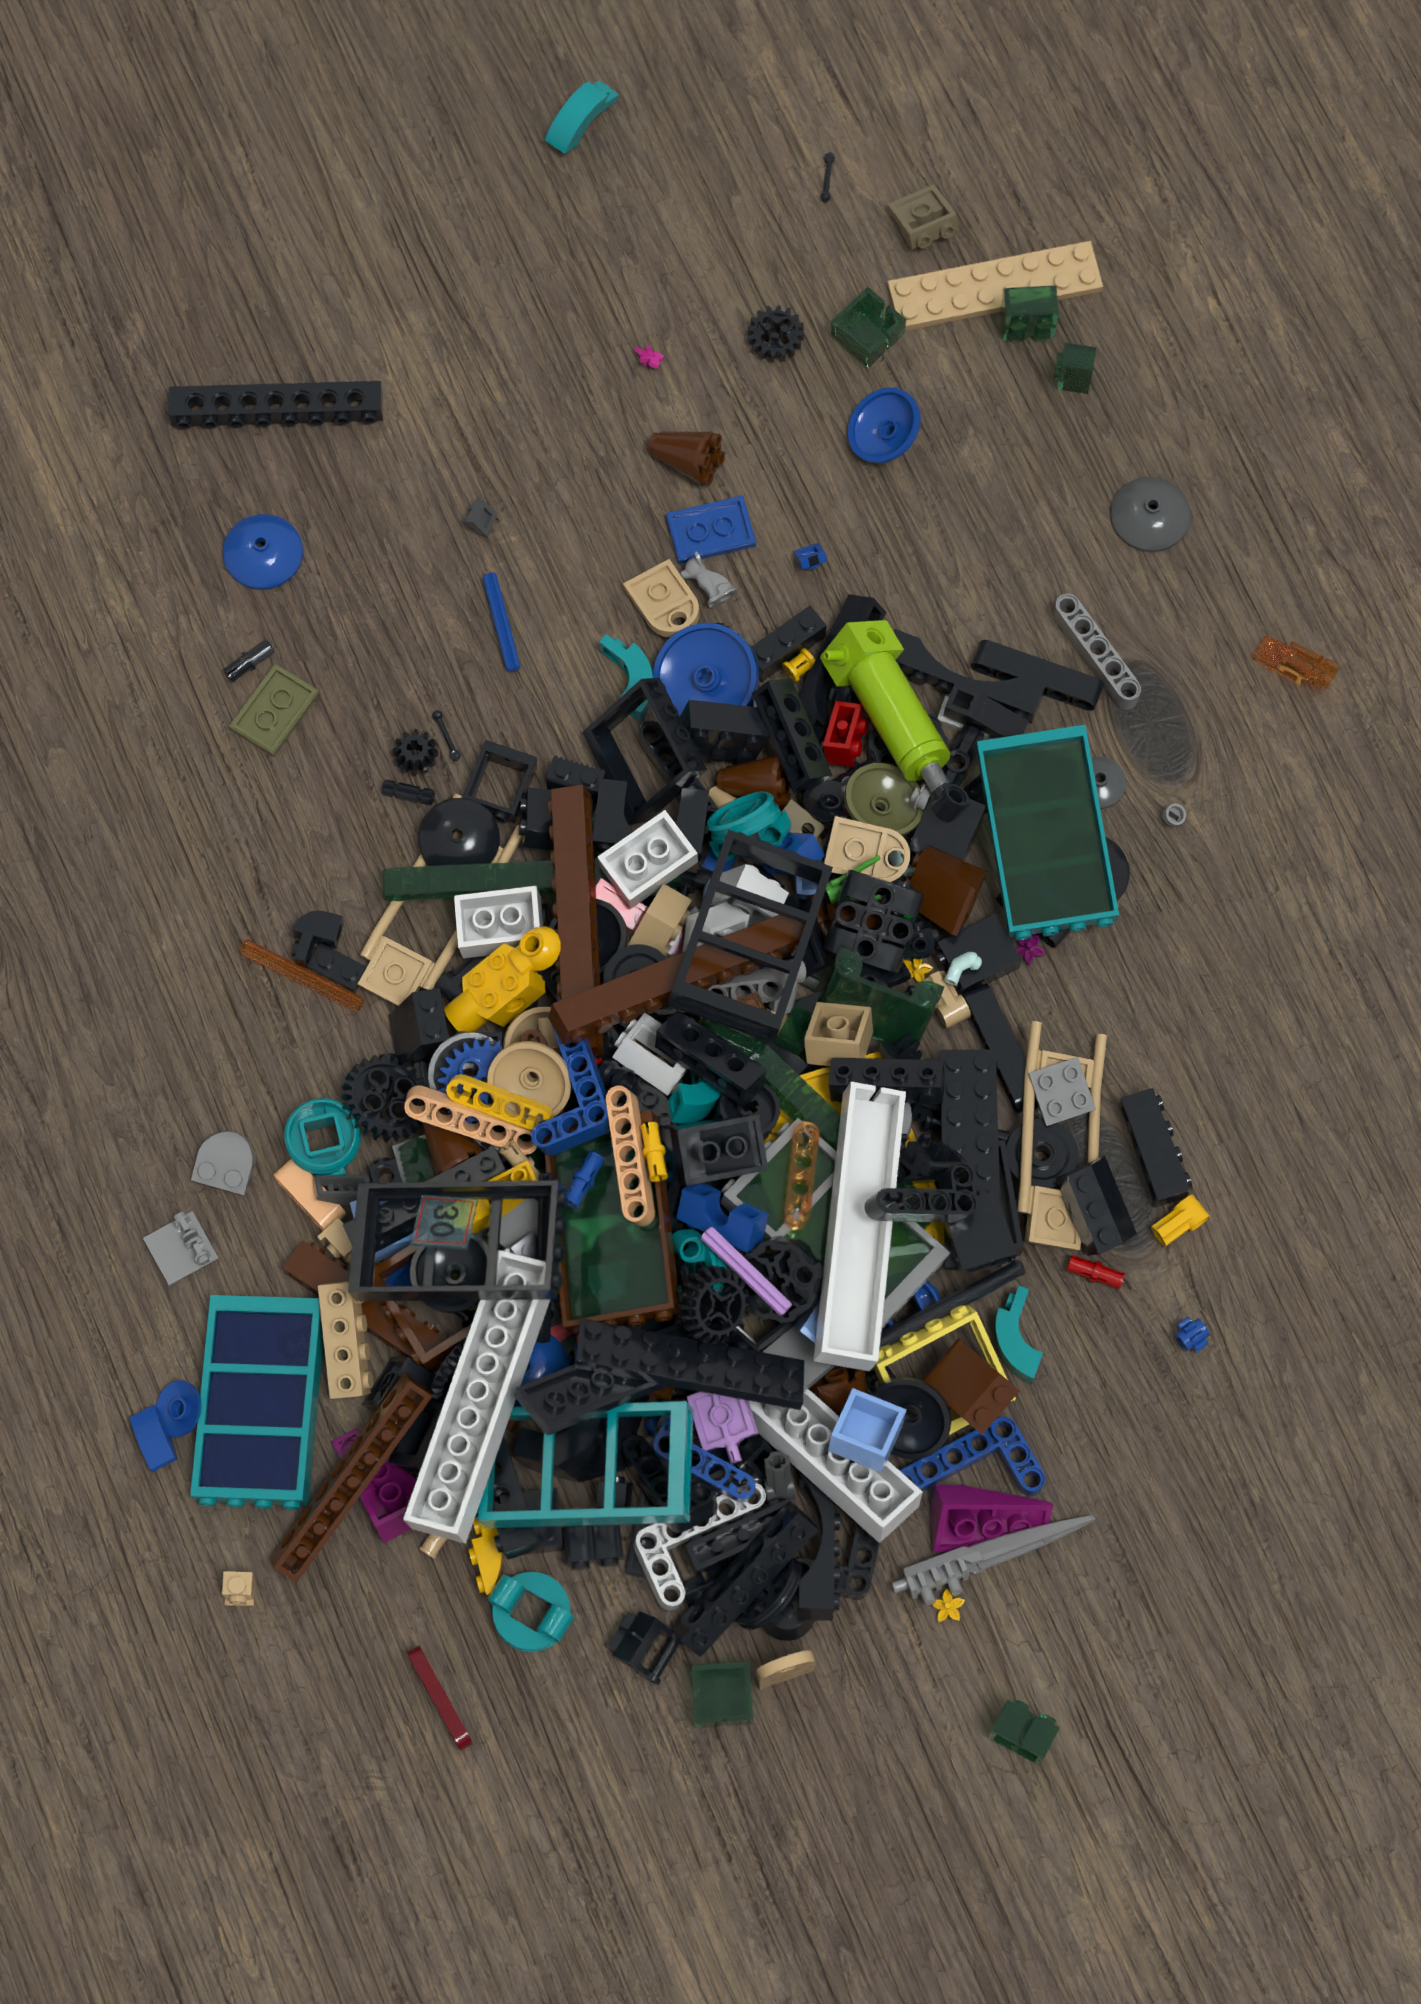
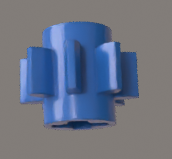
(1192, 1334)

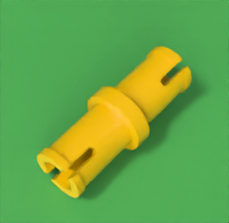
(653, 1151)

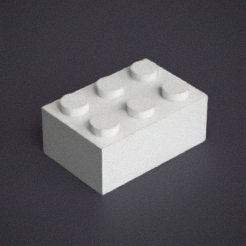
(647, 859)
(496, 918)

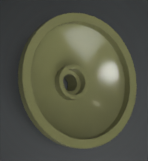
(885, 788)

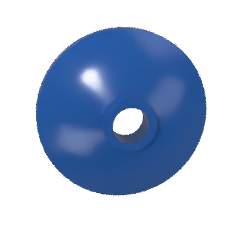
(179, 1408)

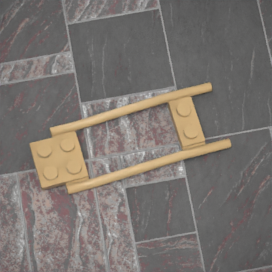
(399, 971)
(1048, 1215)

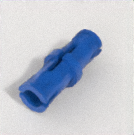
(584, 1179)

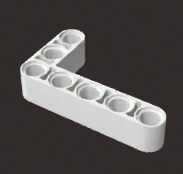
(664, 1542)

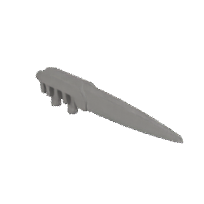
(976, 1558)

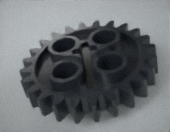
(362, 1090)

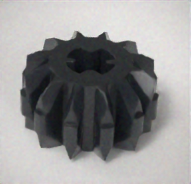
(405, 748)

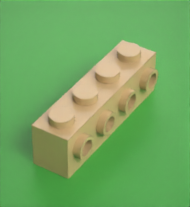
(344, 1342)

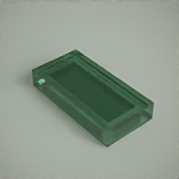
(794, 1030)

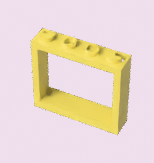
(933, 1330)

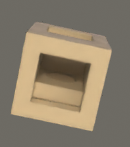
(337, 1240)
(238, 1588)

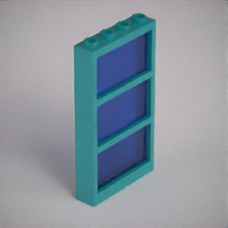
(258, 1402)

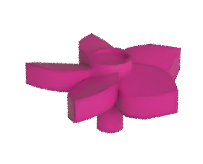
(649, 357)

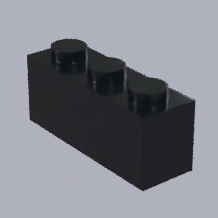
(786, 641)

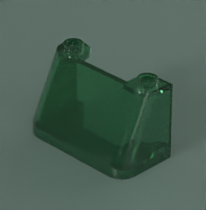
(892, 1011)

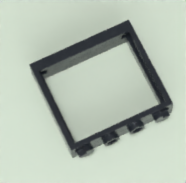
(612, 761)

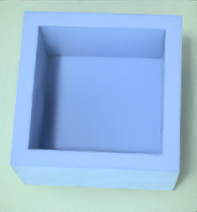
(867, 1430)

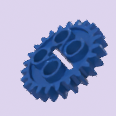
(481, 1055)

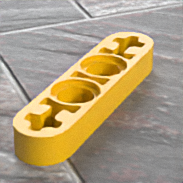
(501, 1098)

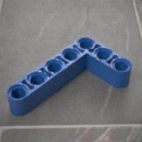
(588, 1109)
(969, 1457)

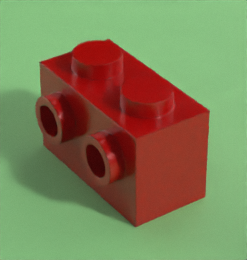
(845, 733)

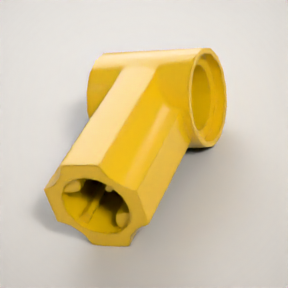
(1186, 1216)

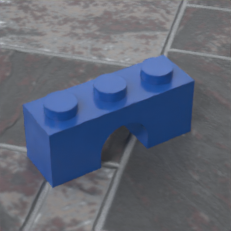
(701, 1210)

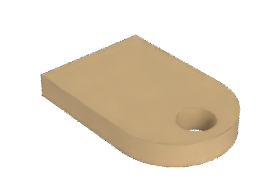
(662, 597)
(857, 842)
(785, 1668)

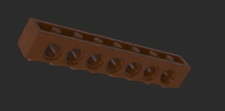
(350, 1477)

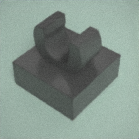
(480, 517)

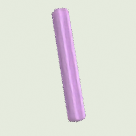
(746, 1271)

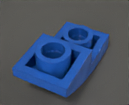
(152, 1438)

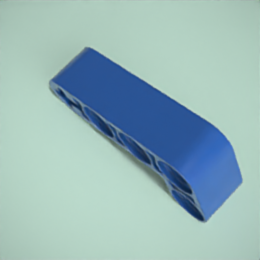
(708, 1461)

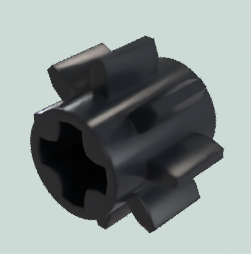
(843, 694)

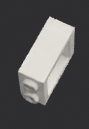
(644, 1062)

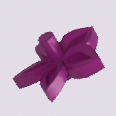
(1030, 949)

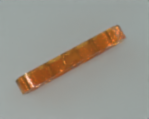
(801, 1175)

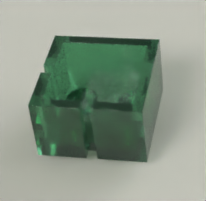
(1029, 313)
(864, 330)
(722, 1694)
(1024, 1732)

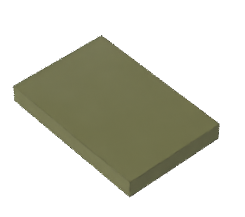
(274, 710)

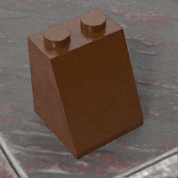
(948, 887)
(971, 1386)

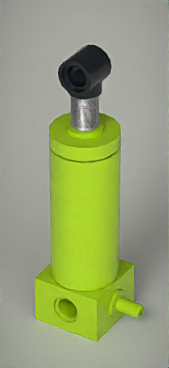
(865, 659)

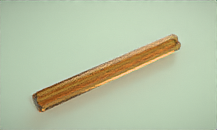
(301, 975)

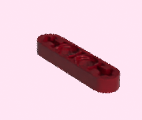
(439, 1698)

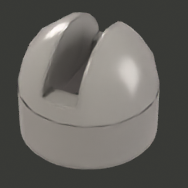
(1176, 811)

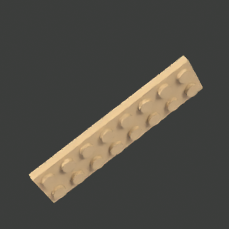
(979, 287)

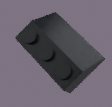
(1096, 1206)

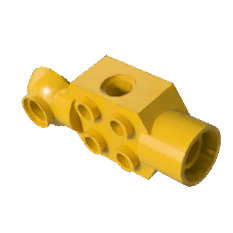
(504, 982)

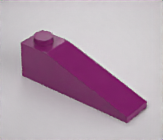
(386, 1494)
(972, 1515)

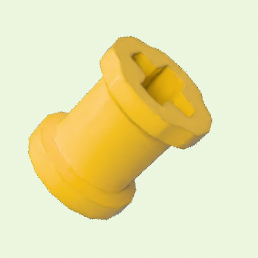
(790, 667)

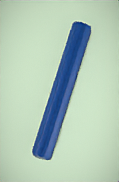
(501, 622)

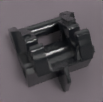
(924, 1163)
(635, 1640)

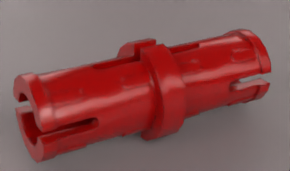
(1095, 1271)

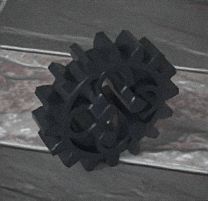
(777, 318)

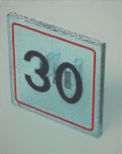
(444, 1222)

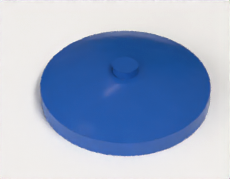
(707, 665)

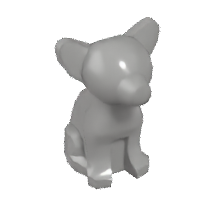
(712, 583)

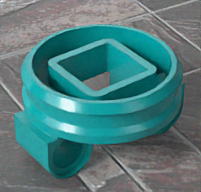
(749, 815)
(316, 1115)
(695, 1252)
(507, 1597)

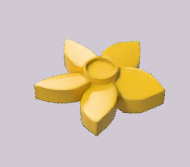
(918, 969)
(948, 1607)

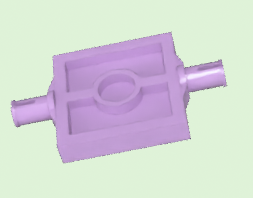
(722, 1422)

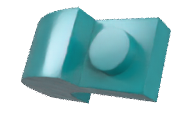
(578, 114)
(634, 665)
(693, 1101)
(1011, 1347)

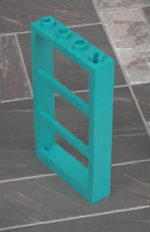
(678, 1484)

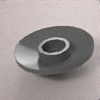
(1115, 781)

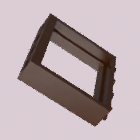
(437, 1354)

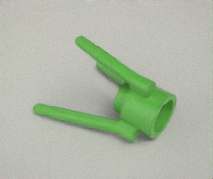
(835, 886)

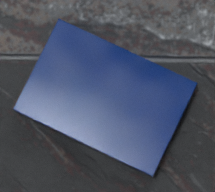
(711, 529)

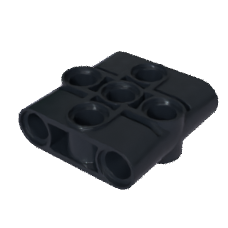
(901, 900)

